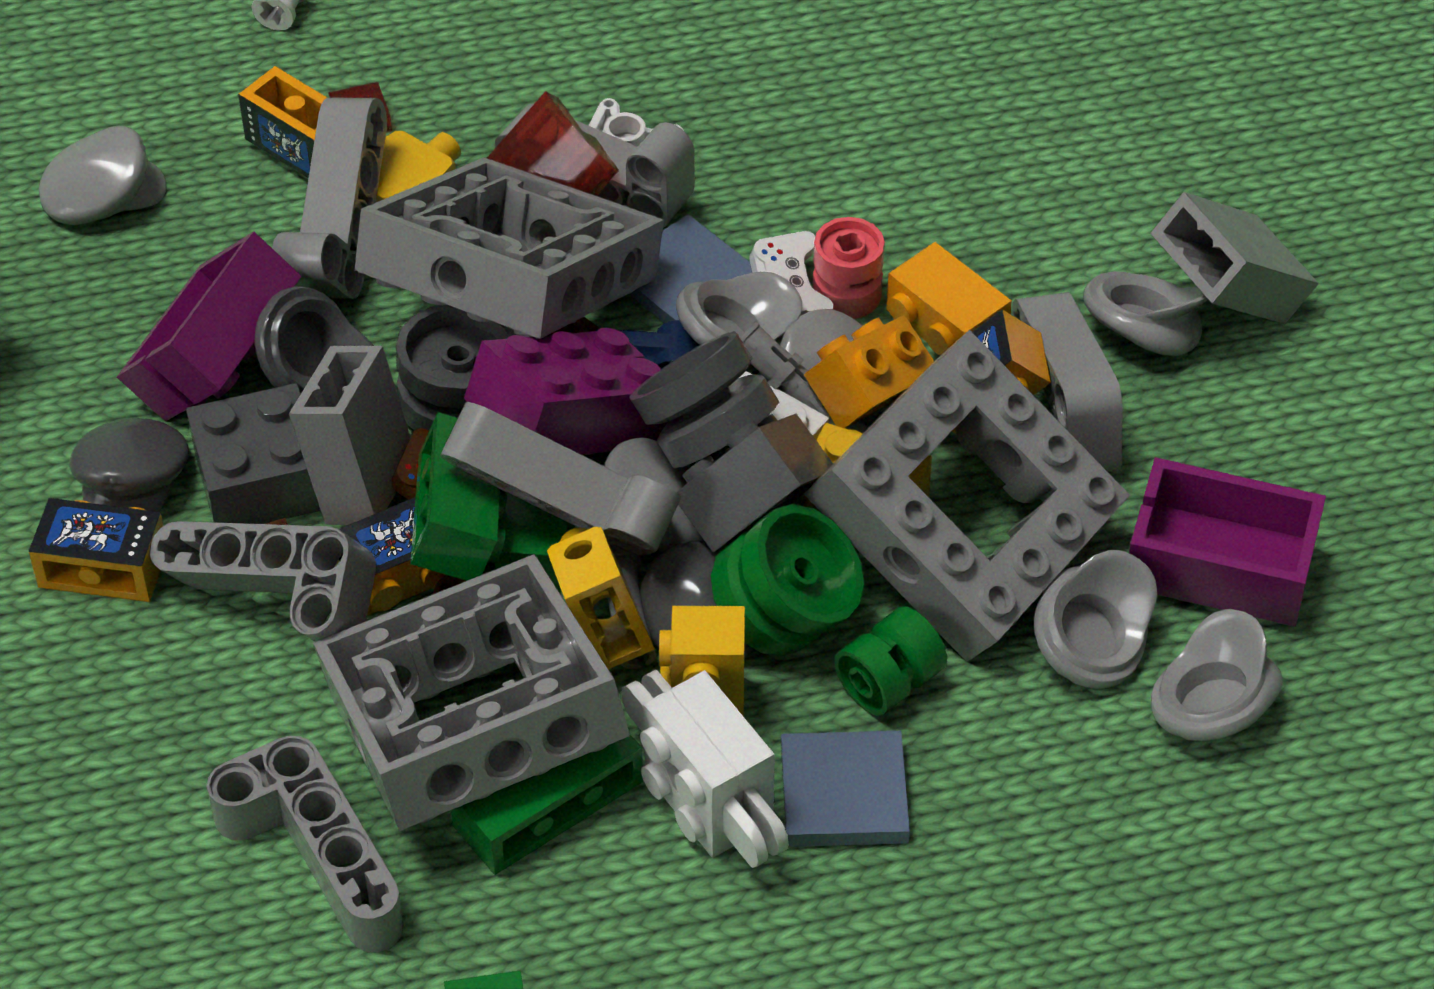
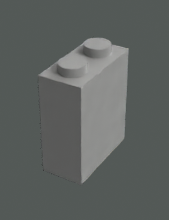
(1234, 258)
(351, 432)

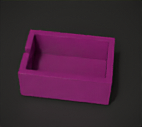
(207, 328)
(566, 387)
(1227, 540)

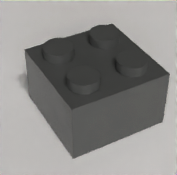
(252, 458)
(761, 471)

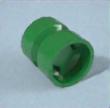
(891, 660)

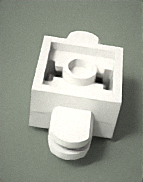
(707, 765)

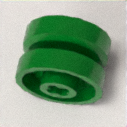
(791, 576)

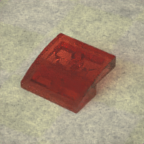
(556, 148)

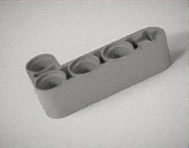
(651, 176)
(339, 185)
(1082, 383)
(560, 481)
(261, 567)
(297, 801)

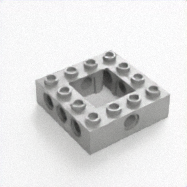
(491, 249)
(917, 546)
(493, 741)

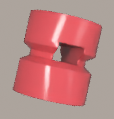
(849, 265)

